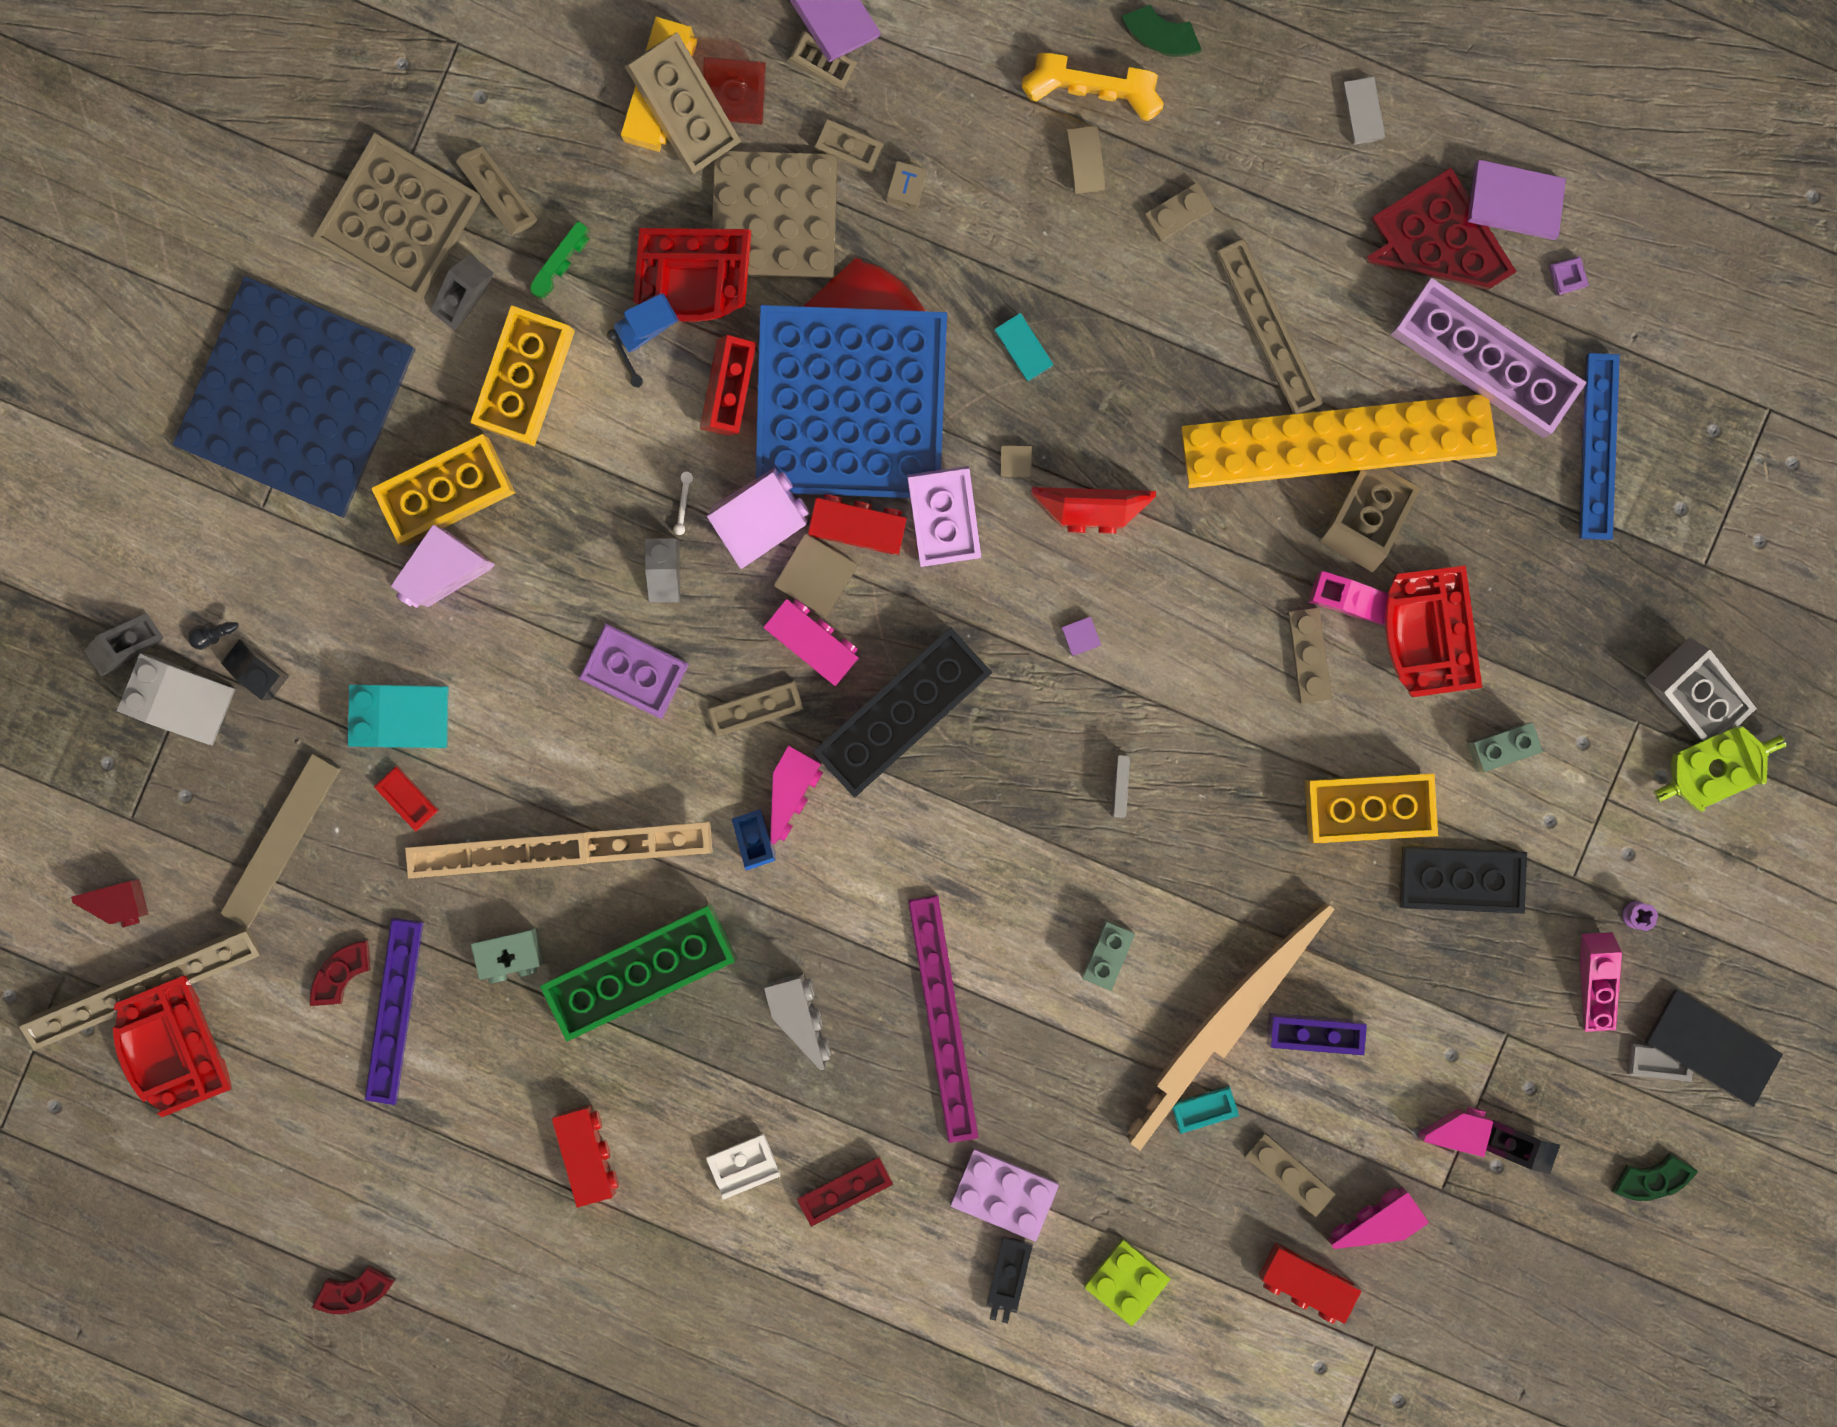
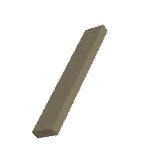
(1268, 327)
(280, 841)

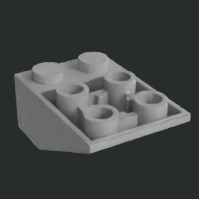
(793, 1011)

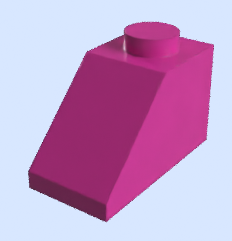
(1460, 1131)

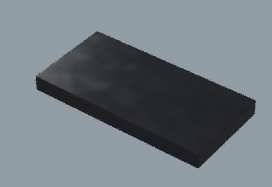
(1463, 879)
(1713, 1048)

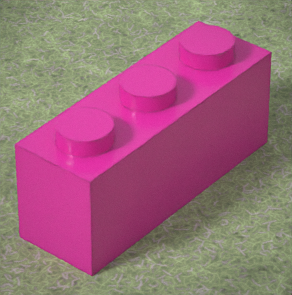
(812, 641)

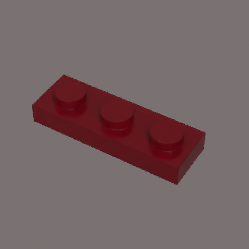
(845, 1191)

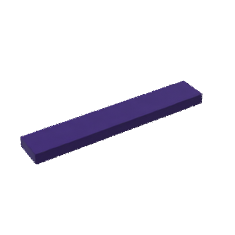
(394, 1011)

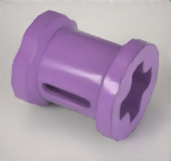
(1649, 917)

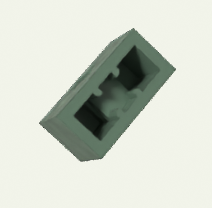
(1505, 747)
(489, 955)
(1107, 955)

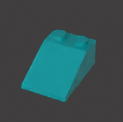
(398, 716)

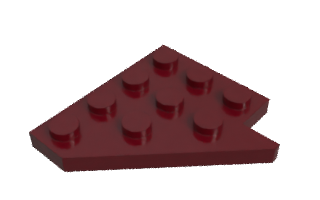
(1432, 237)

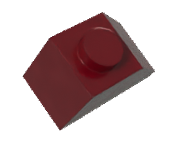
(115, 903)

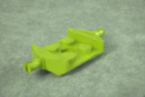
(1743, 767)

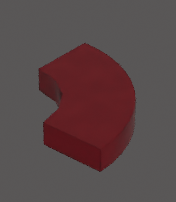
(337, 972)
(353, 1294)

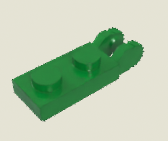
(559, 262)

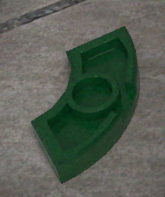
(1160, 35)
(1654, 1182)

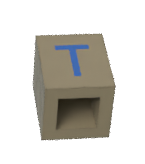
(907, 184)

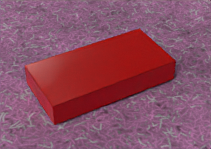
(406, 798)

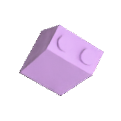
(758, 516)
(438, 569)

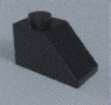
(254, 671)
(1522, 1147)

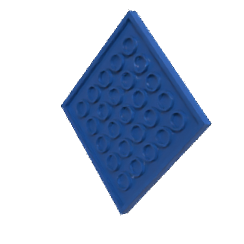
(850, 398)

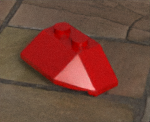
(1092, 507)

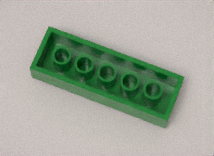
(638, 972)

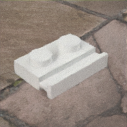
(743, 1166)

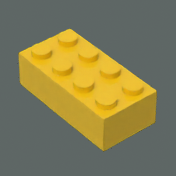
(522, 376)
(443, 490)
(1371, 808)

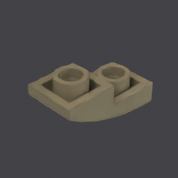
(1085, 159)

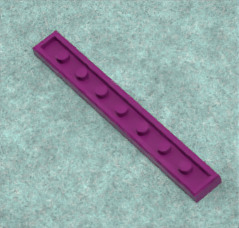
(943, 1018)

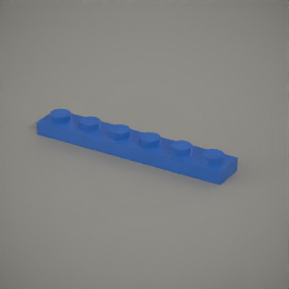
(1599, 446)

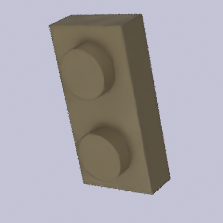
(849, 146)
(1179, 212)

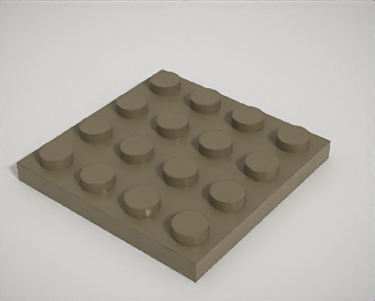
(786, 205)
(397, 217)

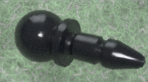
(202, 637)

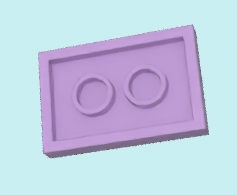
(944, 516)
(1004, 1194)

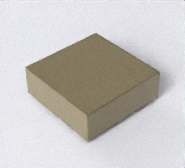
(1016, 461)

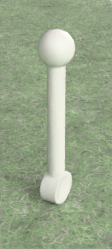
(686, 478)

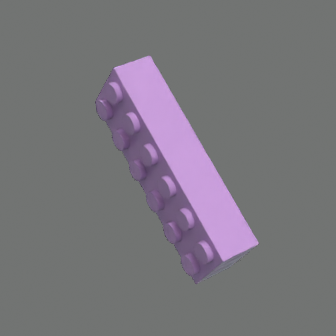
(1488, 358)

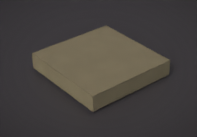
(816, 575)

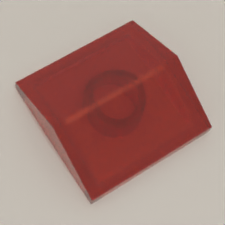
(738, 87)

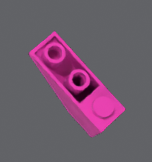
(1349, 597)
(790, 782)
(1600, 980)
(1386, 1222)

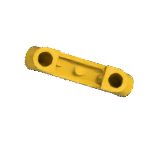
(1136, 88)

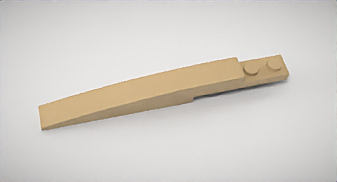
(559, 850)
(1225, 1024)

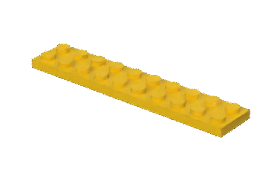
(1338, 441)

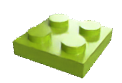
(1127, 1282)

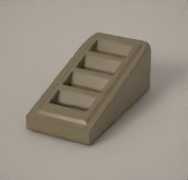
(816, 70)

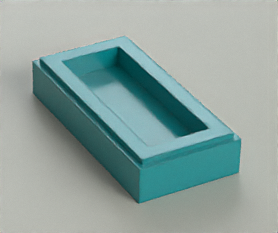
(1023, 347)
(1205, 1109)

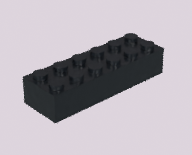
(902, 712)

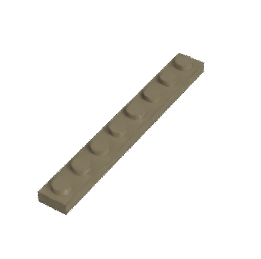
(99, 1003)

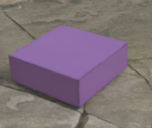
(1568, 275)
(1081, 636)

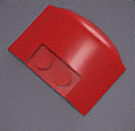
(695, 269)
(866, 287)
(1432, 632)
(168, 1048)

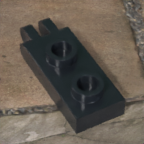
(1008, 1277)

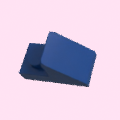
(645, 322)
(753, 839)

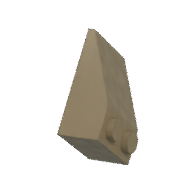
(1370, 516)

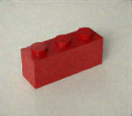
(727, 385)
(858, 525)
(585, 1155)
(1309, 1284)

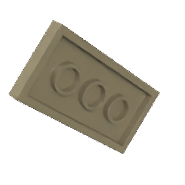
(683, 103)

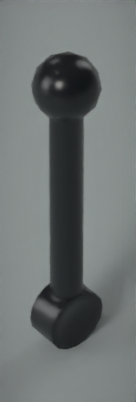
(636, 380)

